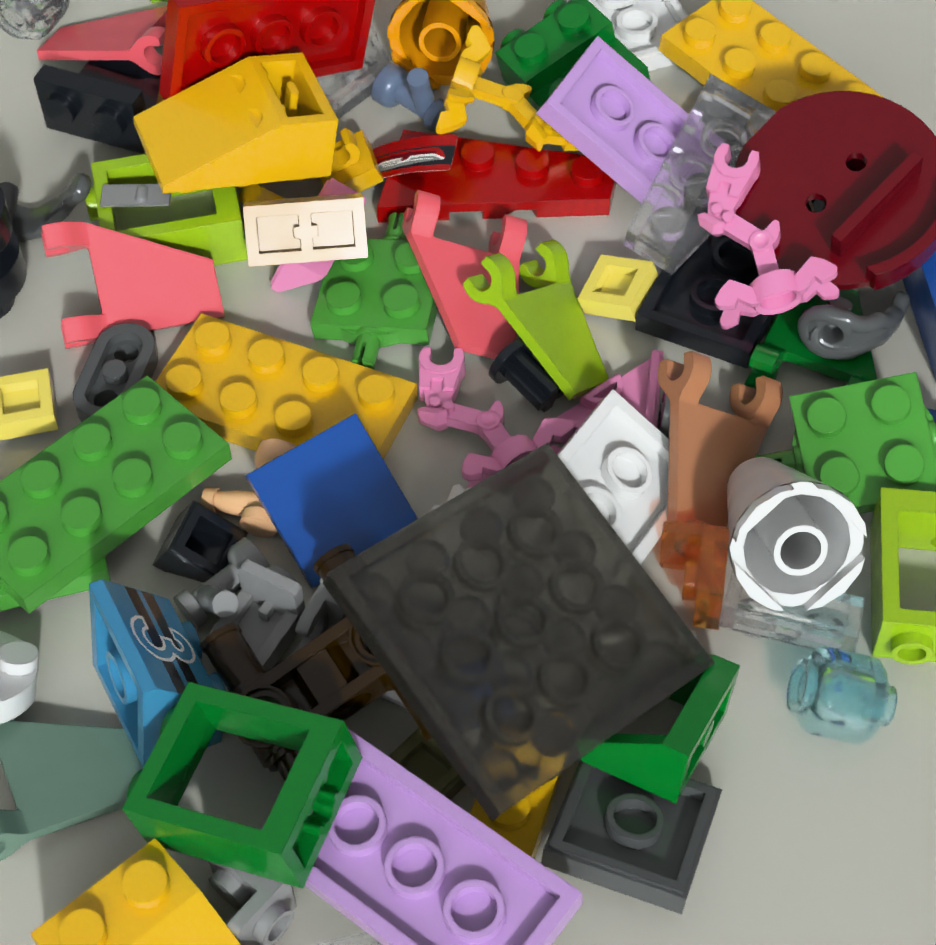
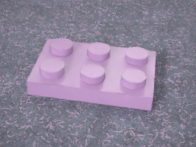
(615, 117)

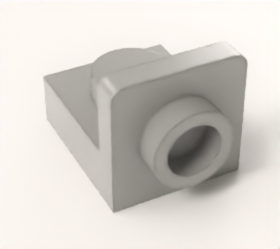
(262, 904)

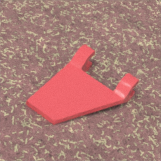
(112, 38)
(446, 266)
(134, 281)

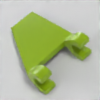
(546, 317)

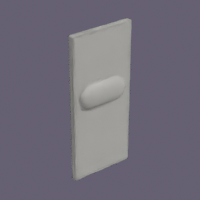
(133, 195)

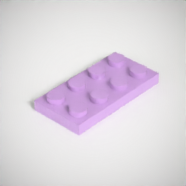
(430, 872)

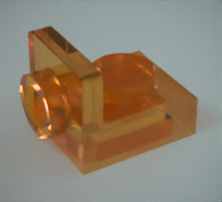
(702, 553)

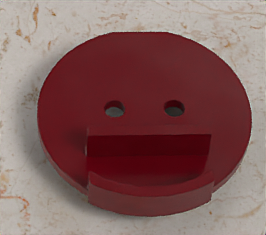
(874, 219)

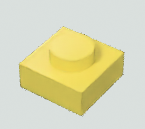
(617, 287)
(27, 404)

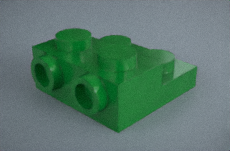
(554, 45)

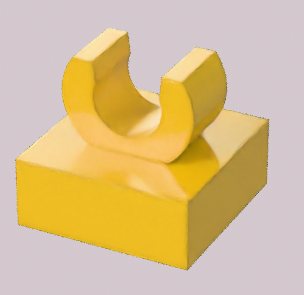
(354, 162)

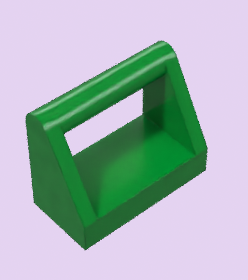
(666, 762)

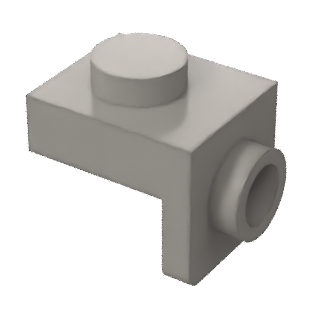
(266, 610)

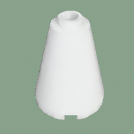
(791, 536)

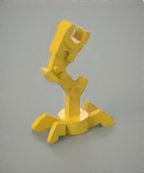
(513, 98)

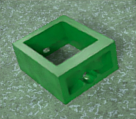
(301, 813)

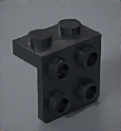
(97, 100)

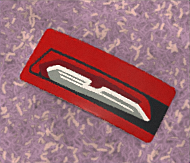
(416, 154)

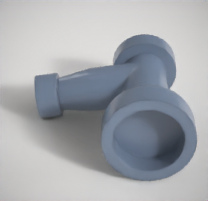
(410, 90)

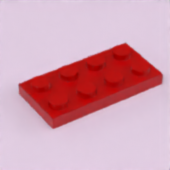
(217, 33)

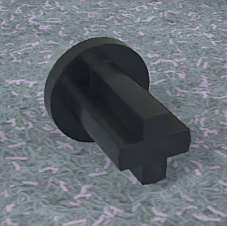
(526, 375)

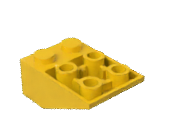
(242, 127)

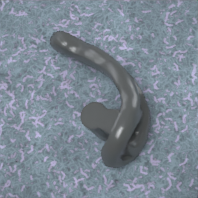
(28, 221)
(841, 335)

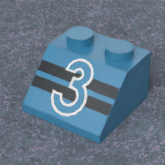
(144, 659)

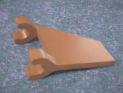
(708, 441)

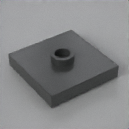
(631, 836)

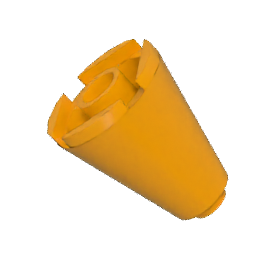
(435, 34)

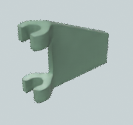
(61, 777)

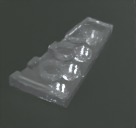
(667, 219)

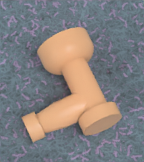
(246, 503)

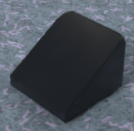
(198, 544)

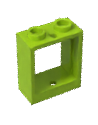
(210, 236)
(900, 521)

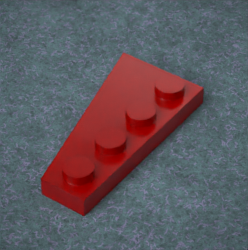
(502, 180)

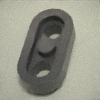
(106, 373)

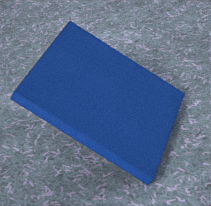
(331, 495)

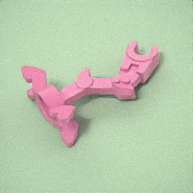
(774, 288)
(439, 390)

